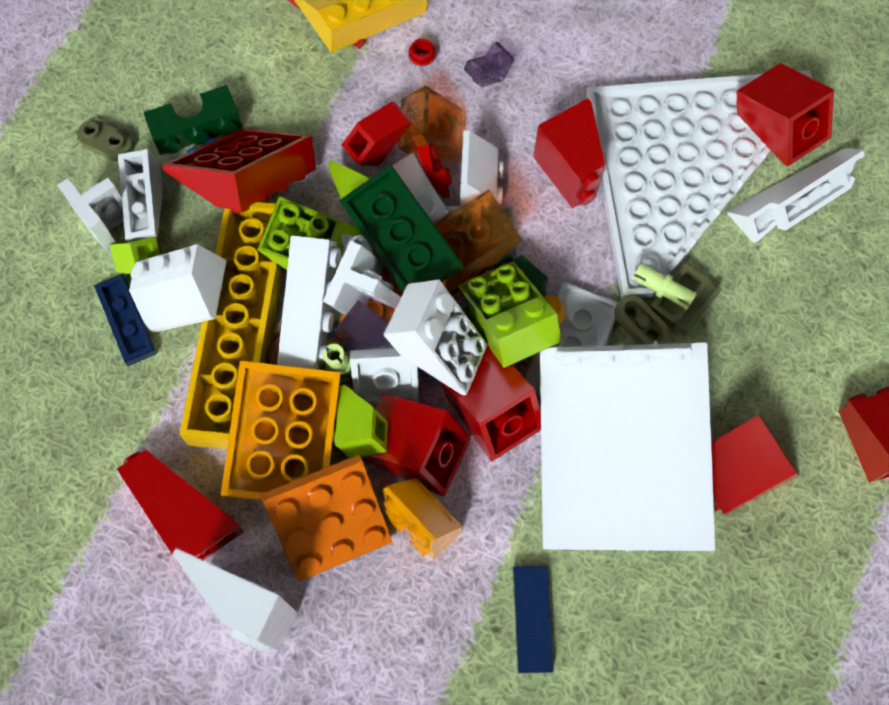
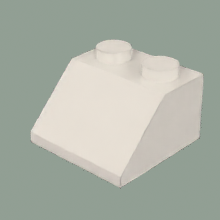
(479, 169)

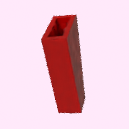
(177, 509)

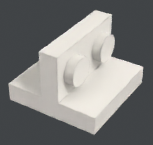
(97, 208)
(359, 280)
(383, 372)

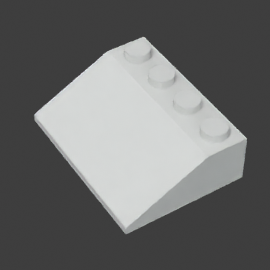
(251, 611)

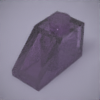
(363, 329)

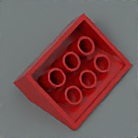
(244, 167)

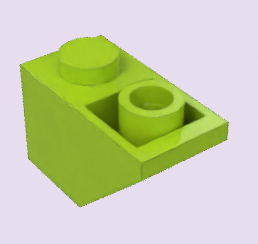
(359, 426)

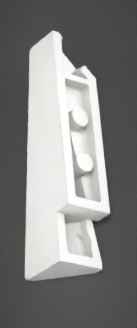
(797, 195)

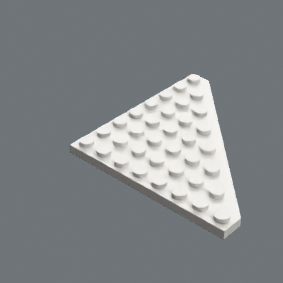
(670, 166)

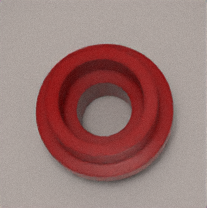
(422, 46)

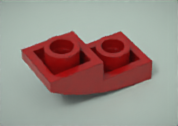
(433, 168)

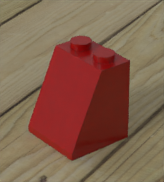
(787, 112)
(572, 153)
(498, 407)
(868, 429)
(420, 443)
(747, 465)

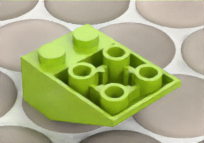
(297, 220)
(511, 314)

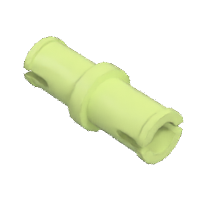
(664, 286)
(338, 361)

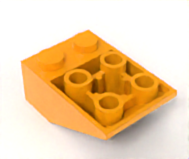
(422, 516)

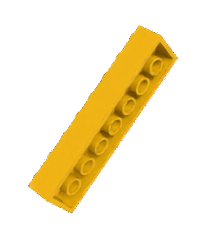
(238, 332)

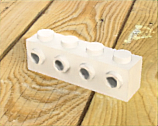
(305, 315)

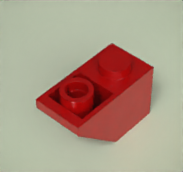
(376, 135)

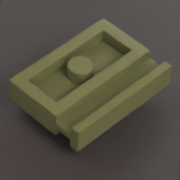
(676, 315)

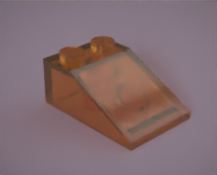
(478, 236)

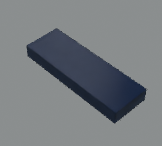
(125, 320)
(532, 620)

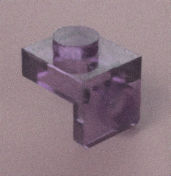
(490, 67)

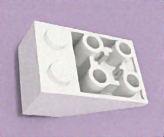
(436, 335)

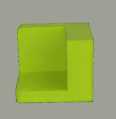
(129, 252)

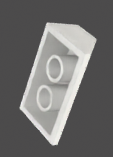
(177, 287)

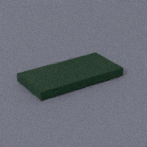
(400, 230)

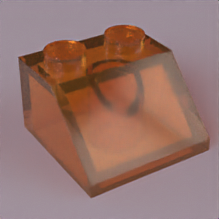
(437, 120)

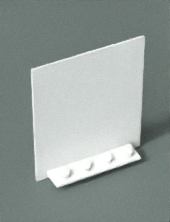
(626, 448)

